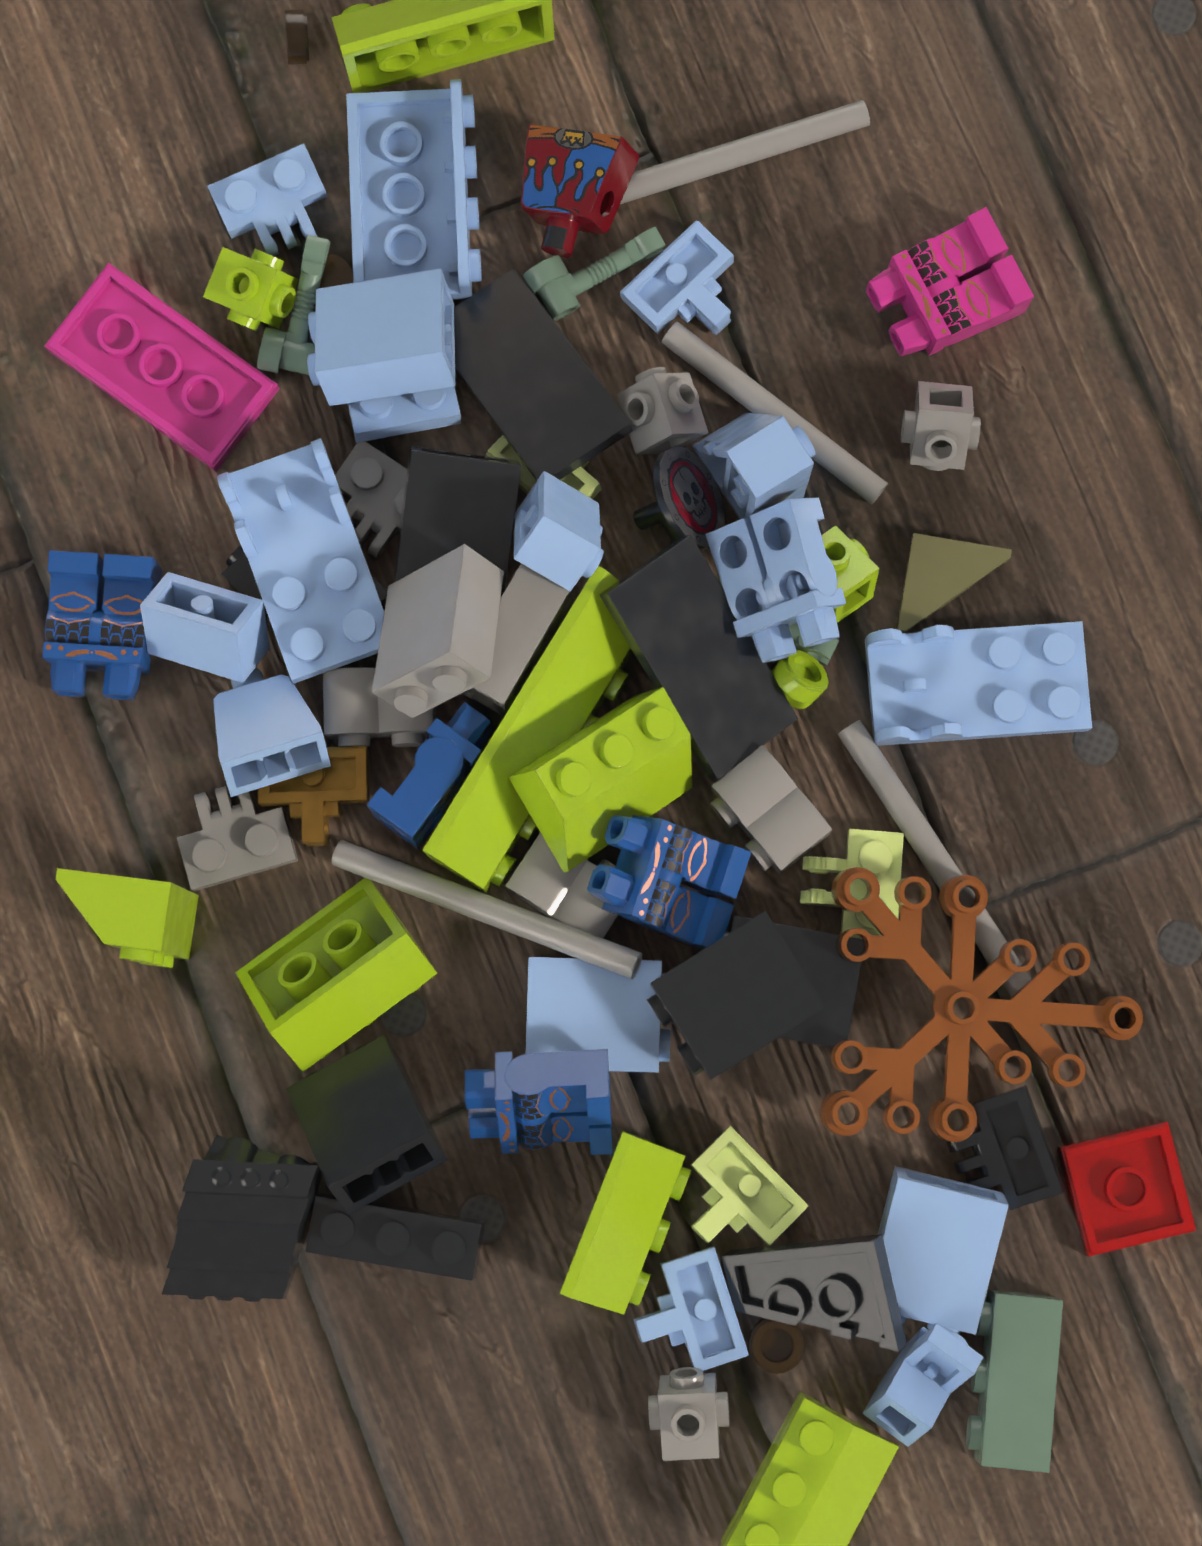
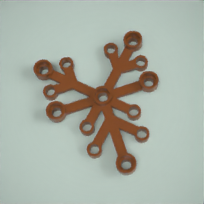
(1022, 1011)

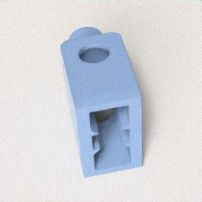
(266, 733)

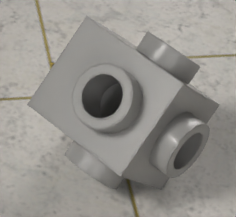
(662, 411)
(941, 426)
(689, 1414)

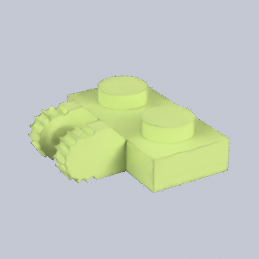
(867, 849)

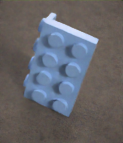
(412, 185)

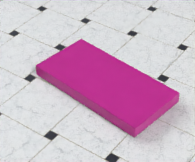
(162, 367)

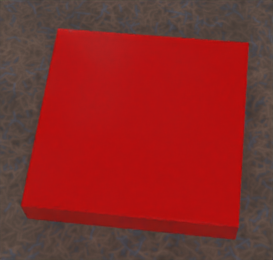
(1126, 1189)

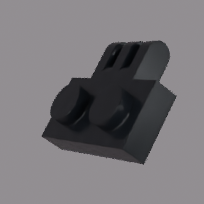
(1010, 1150)

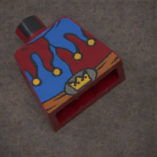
(574, 182)

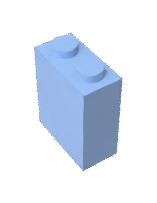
(383, 337)
(592, 1009)
(941, 1247)

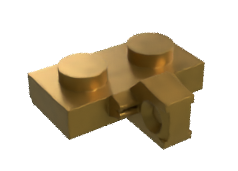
(321, 792)

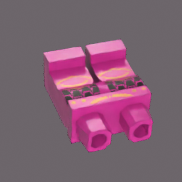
(951, 287)

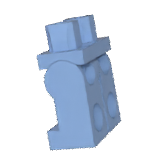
(778, 577)

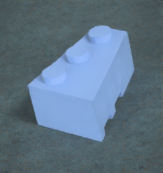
(758, 461)

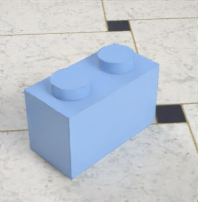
(558, 532)
(205, 627)

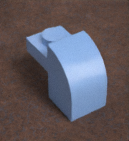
(921, 1382)

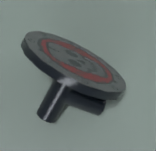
(686, 498)

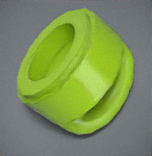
(800, 679)

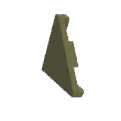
(940, 572)

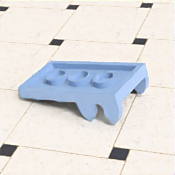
(305, 560)
(977, 682)

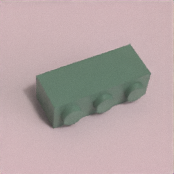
(1016, 1381)

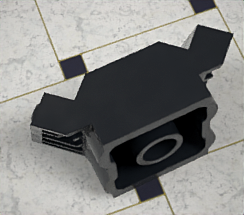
(241, 1223)

